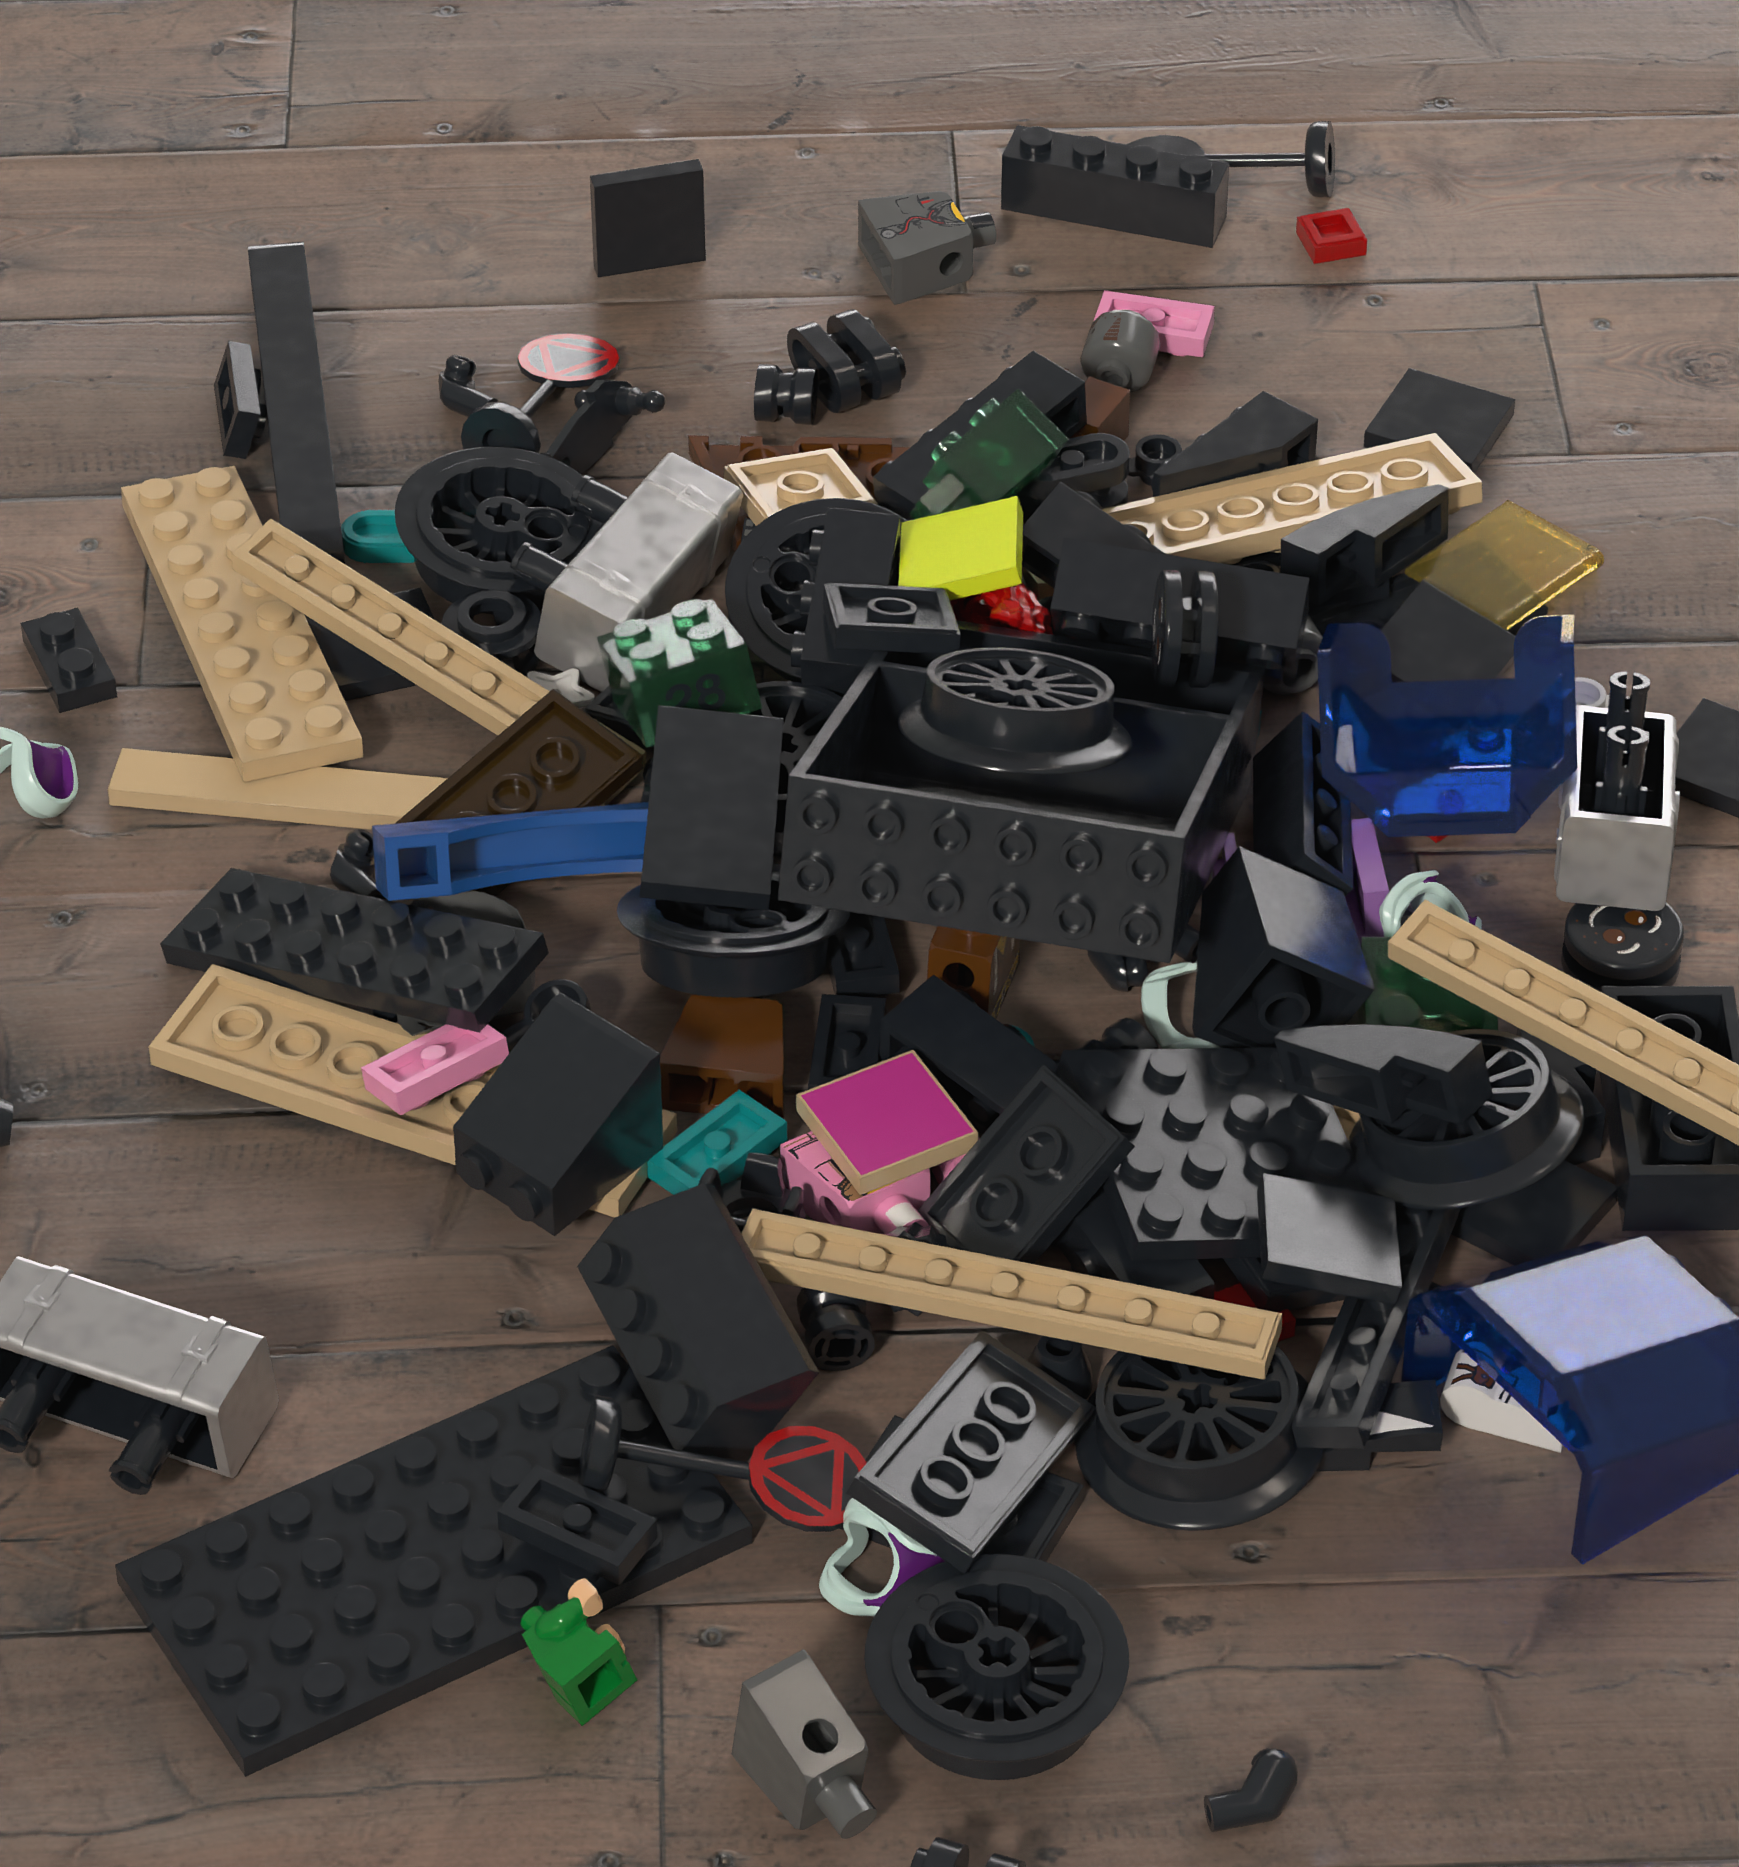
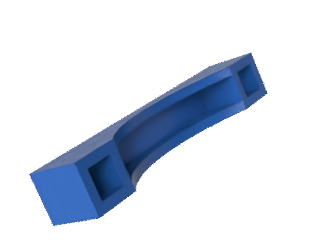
(506, 848)

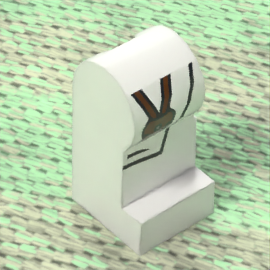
(1483, 1405)

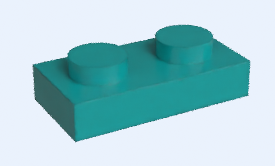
(718, 1142)

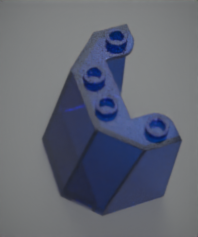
(1448, 750)
(1613, 1361)

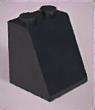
(1274, 955)
(562, 1117)

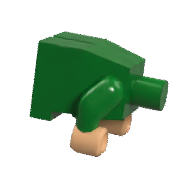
(579, 1664)

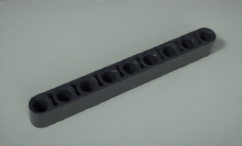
(295, 395)

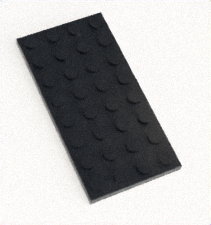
(397, 1567)

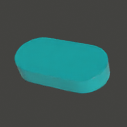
(374, 538)

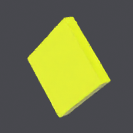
(964, 549)

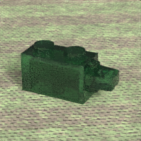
(993, 459)

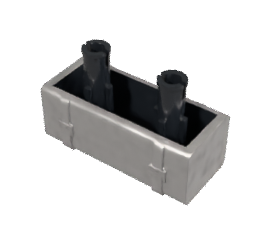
(637, 566)
(1619, 804)
(129, 1373)

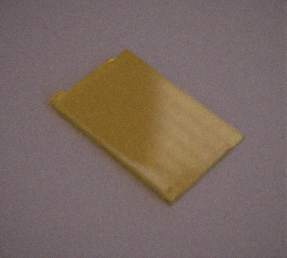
(1507, 564)

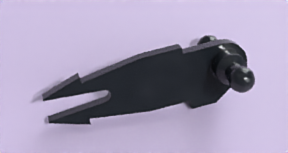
(600, 415)

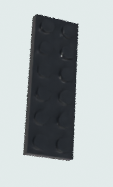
(357, 949)

